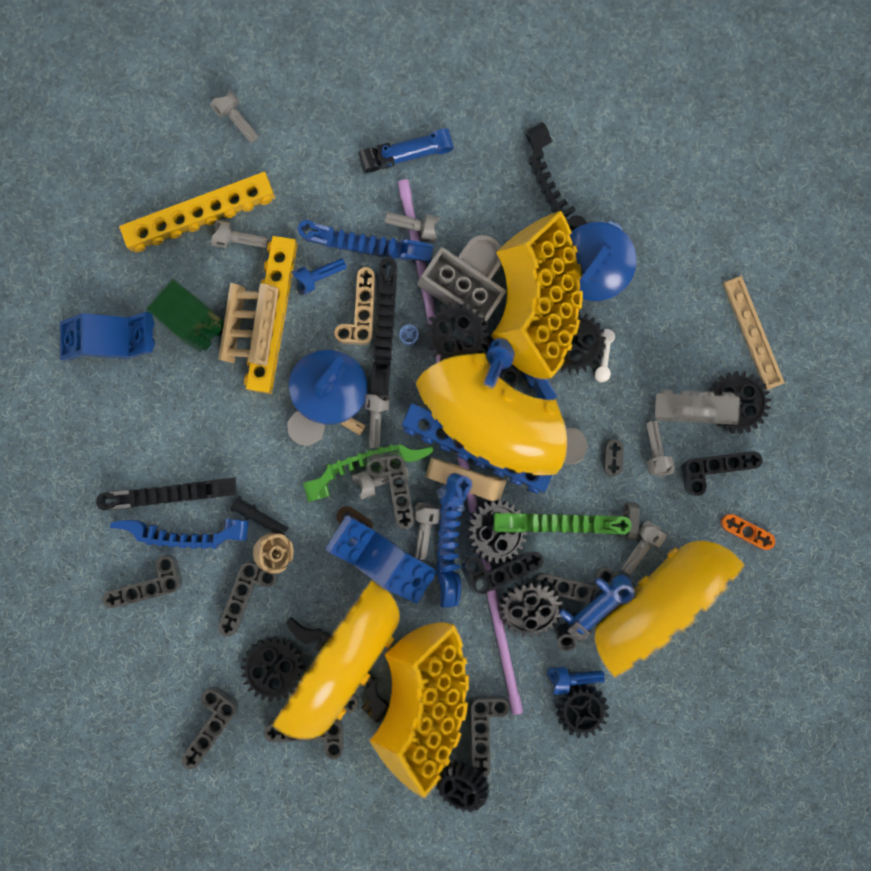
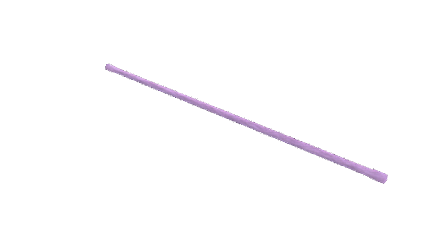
(513, 695)

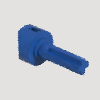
(306, 278)
(499, 357)
(562, 680)

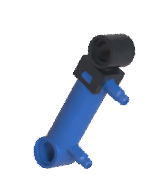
(388, 155)
(580, 624)

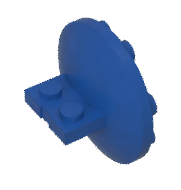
(605, 259)
(328, 387)

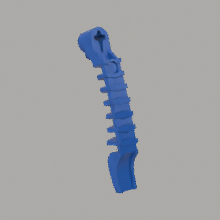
(328, 237)
(233, 530)
(450, 581)

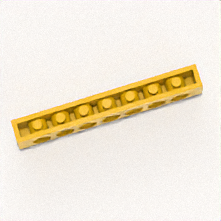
(132, 230)
(276, 247)

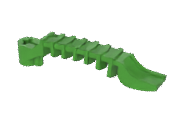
(319, 489)
(541, 523)

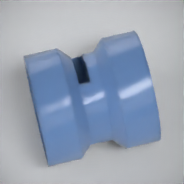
(409, 335)

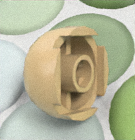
(273, 552)

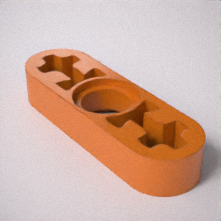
(758, 543)

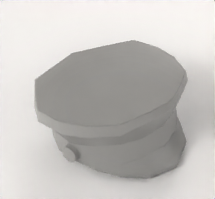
(304, 430)
(576, 446)

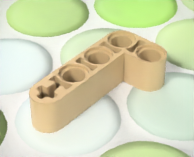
(360, 306)
(485, 486)

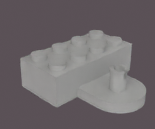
(466, 276)
(697, 408)

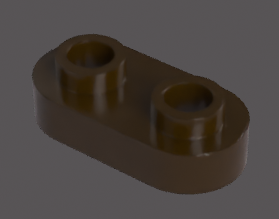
(354, 514)

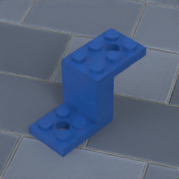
(106, 336)
(381, 559)

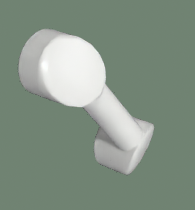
(603, 372)

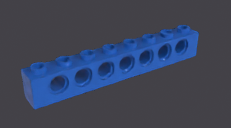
(410, 424)

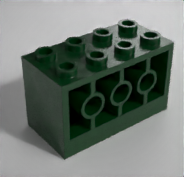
(186, 316)

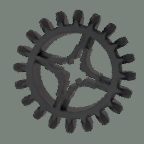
(579, 718)
(463, 785)

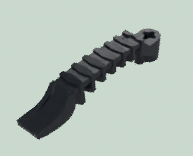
(538, 137)
(383, 355)
(168, 494)
(375, 706)

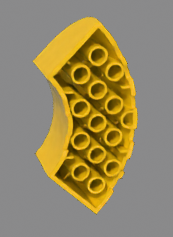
(541, 295)
(494, 421)
(664, 603)
(341, 665)
(424, 705)

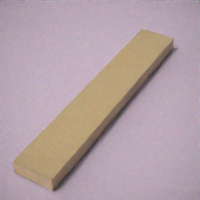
(753, 332)

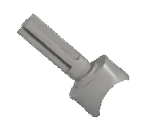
(227, 106)
(425, 226)
(224, 235)
(376, 405)
(659, 464)
(369, 483)
(426, 515)
(651, 536)

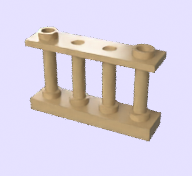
(262, 328)

